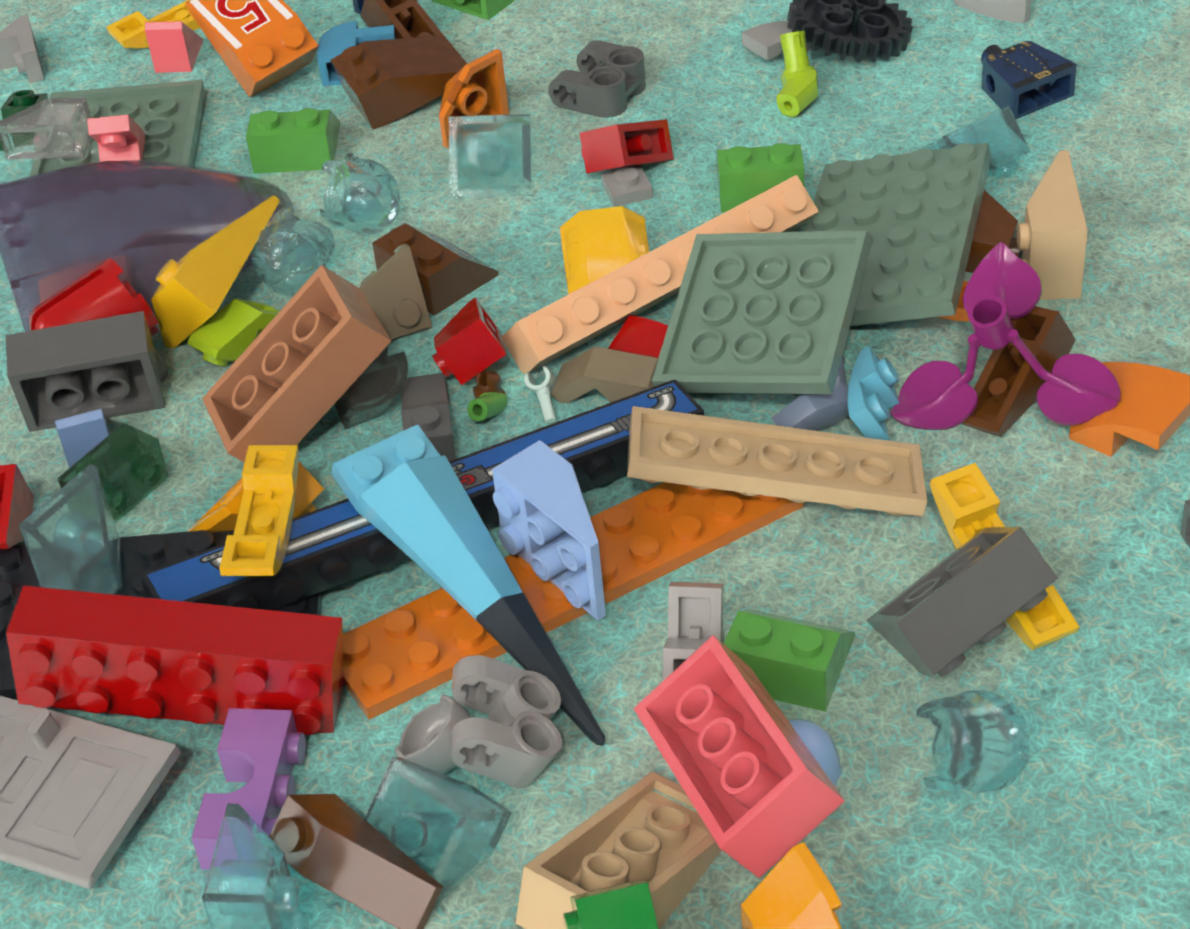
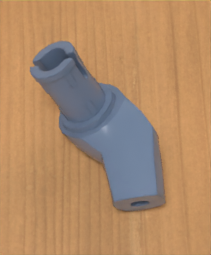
(817, 410)

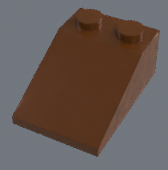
(396, 75)

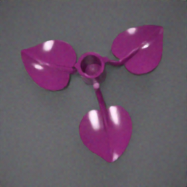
(999, 291)

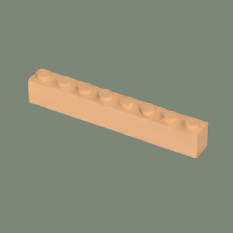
(646, 279)

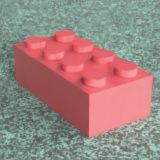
(737, 757)

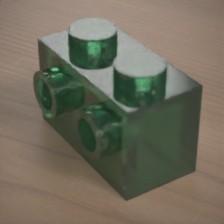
(128, 466)

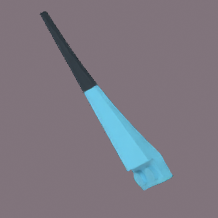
(428, 515)

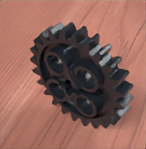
(852, 27)

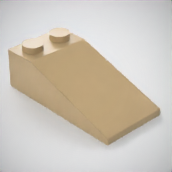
(623, 842)

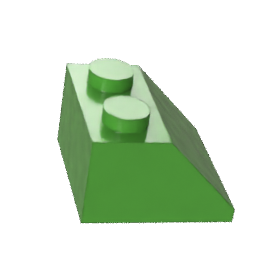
(292, 140)
(753, 170)
(791, 656)

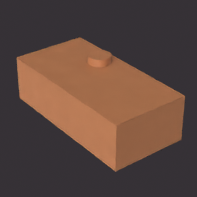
(297, 366)

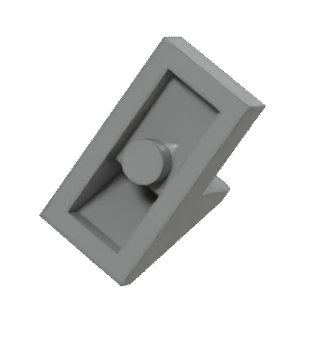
(20, 49)

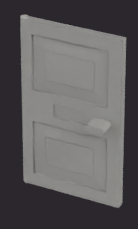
(71, 790)

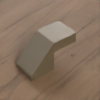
(608, 370)

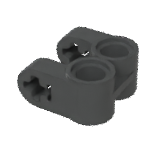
(604, 87)

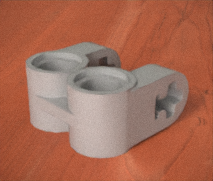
(518, 735)

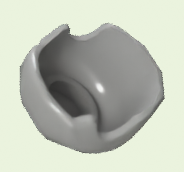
(428, 735)

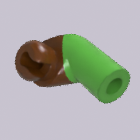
(488, 396)

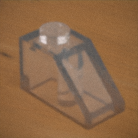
(47, 130)

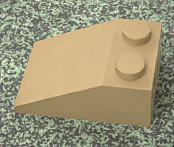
(1055, 232)

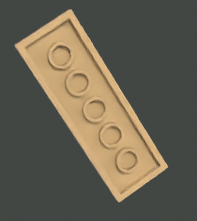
(776, 461)

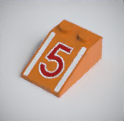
(255, 39)

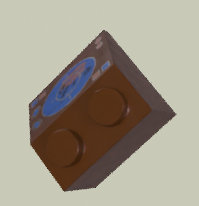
(442, 267)

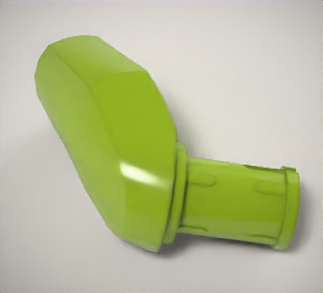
(798, 78)

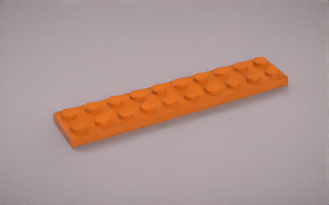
(638, 543)

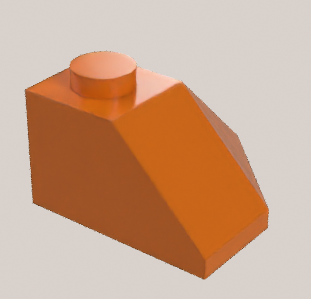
(475, 91)

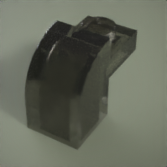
(373, 390)

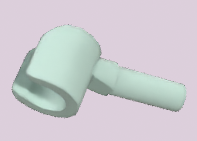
(543, 393)

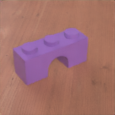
(256, 750)

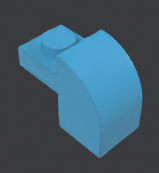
(342, 37)

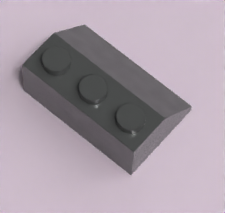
(84, 369)
(965, 599)

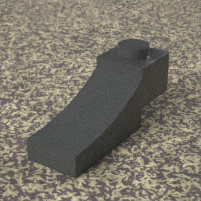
(427, 404)

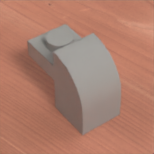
(693, 617)

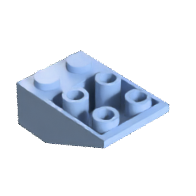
(549, 524)

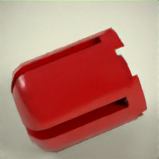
(92, 297)

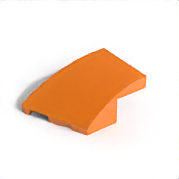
(1149, 412)

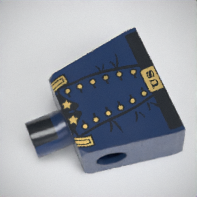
(1026, 77)

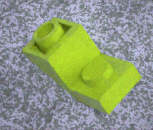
(231, 330)

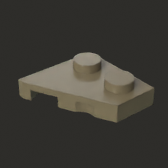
(397, 295)

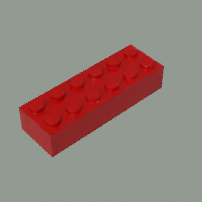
(173, 658)

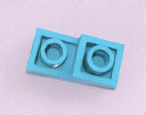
(872, 393)

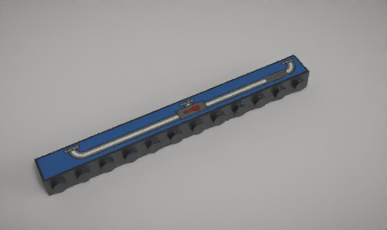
(341, 545)

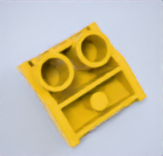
(601, 242)

